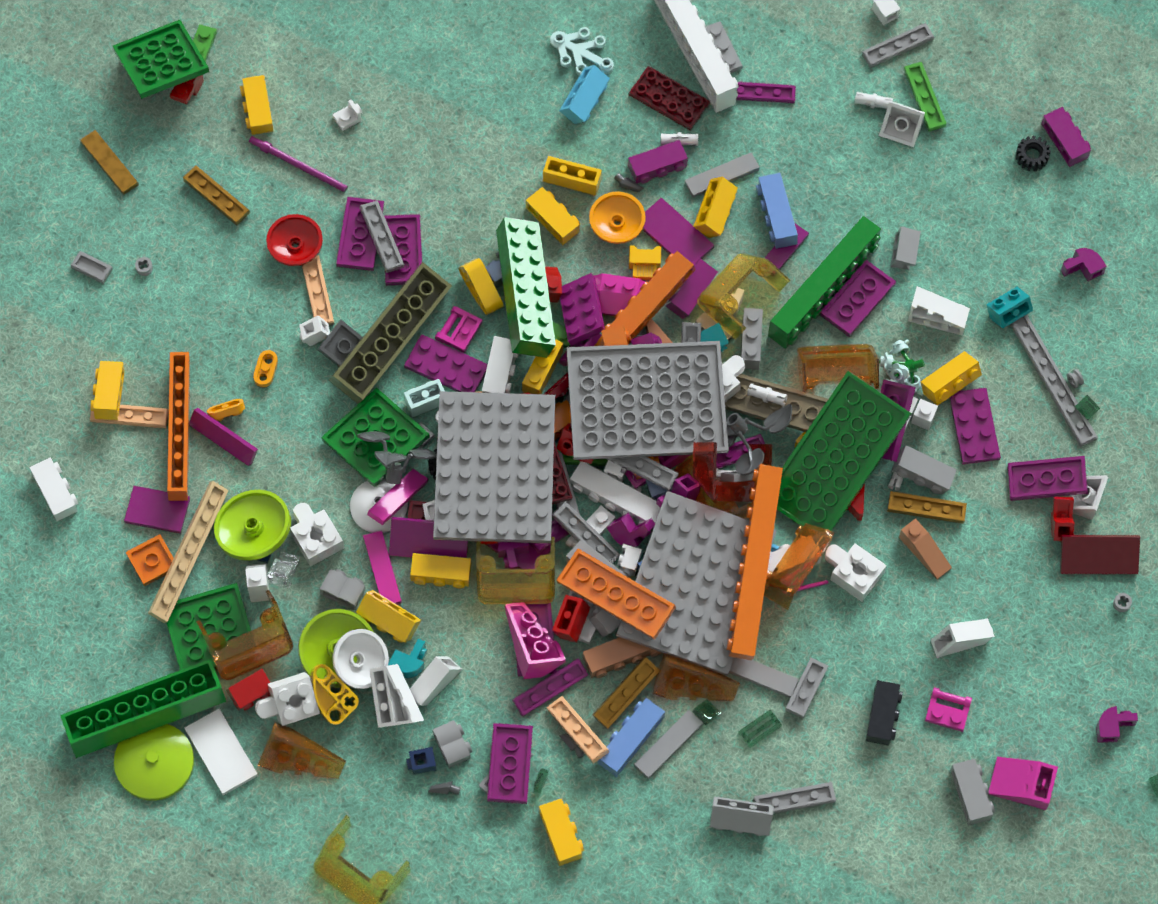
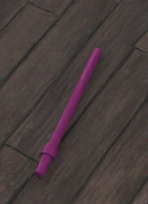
(267, 147)

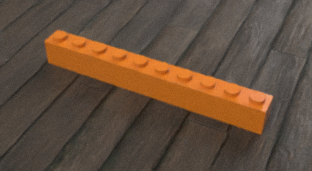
(755, 562)

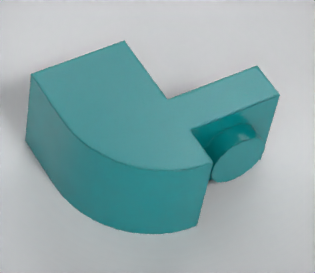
(410, 664)

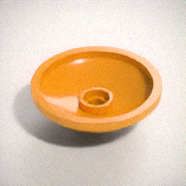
(613, 208)

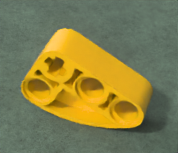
(481, 286)
(330, 701)

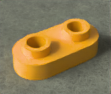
(264, 369)
(233, 407)

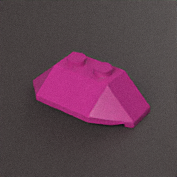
(616, 292)

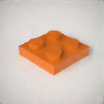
(150, 559)

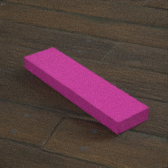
(397, 497)
(382, 566)

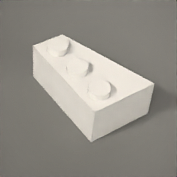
(938, 312)

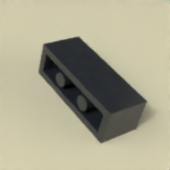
(884, 713)

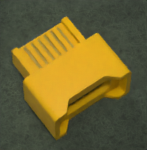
(644, 262)

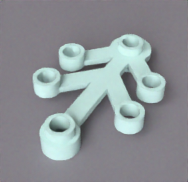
(580, 50)

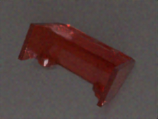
(705, 473)

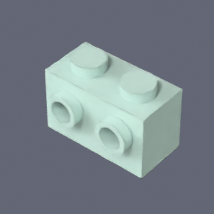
(423, 397)

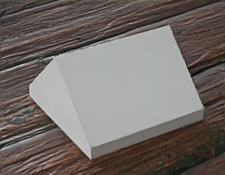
(902, 124)
(1087, 504)

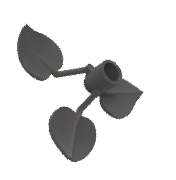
(738, 427)
(390, 460)

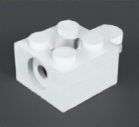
(731, 369)
(315, 534)
(855, 570)
(289, 700)

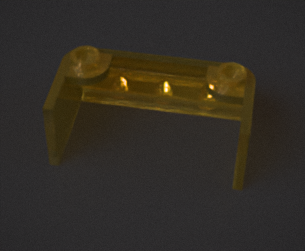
(717, 297)
(515, 585)
(348, 878)

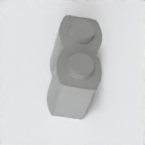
(342, 589)
(452, 744)

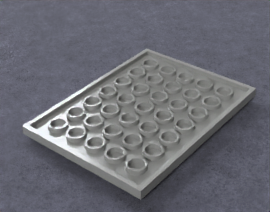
(646, 399)
(494, 467)
(694, 566)

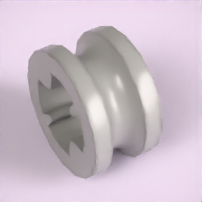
(146, 271)
(1075, 378)
(1122, 596)

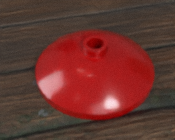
(294, 230)

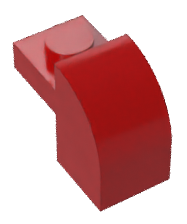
(184, 91)
(1062, 517)

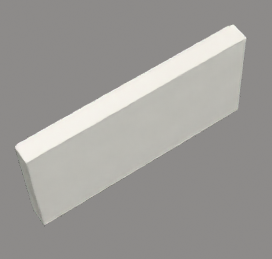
(221, 752)

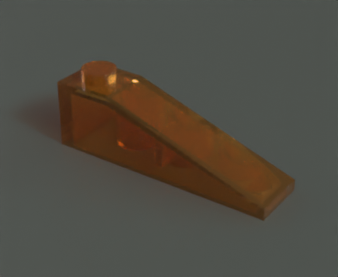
(686, 679)
(295, 752)

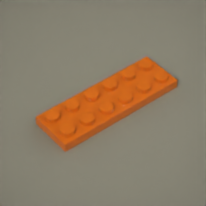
(616, 593)

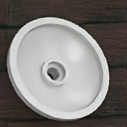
(364, 499)
(370, 653)

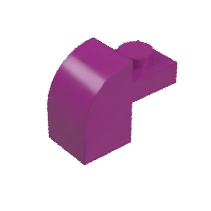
(1085, 260)
(683, 486)
(627, 532)
(509, 550)
(1109, 723)

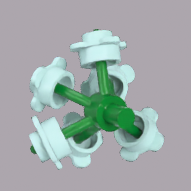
(898, 370)

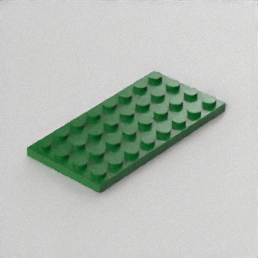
(838, 453)

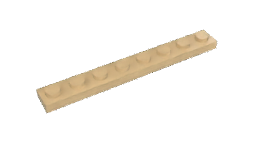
(188, 552)

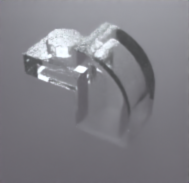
(283, 570)

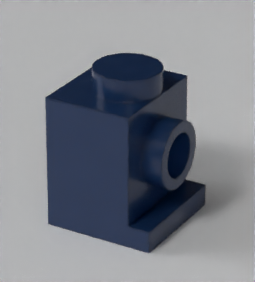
(421, 755)

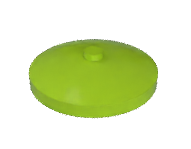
(252, 525)
(322, 634)
(154, 763)

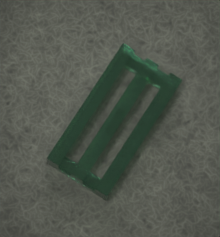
(746, 738)

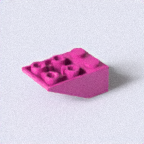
(1023, 781)

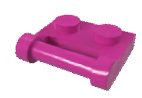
(464, 331)
(946, 715)

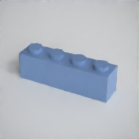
(777, 211)
(632, 736)

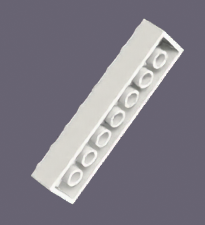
(700, 52)

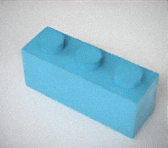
(584, 94)

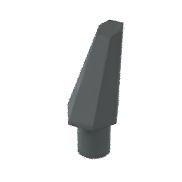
(627, 183)
(572, 745)
(445, 788)

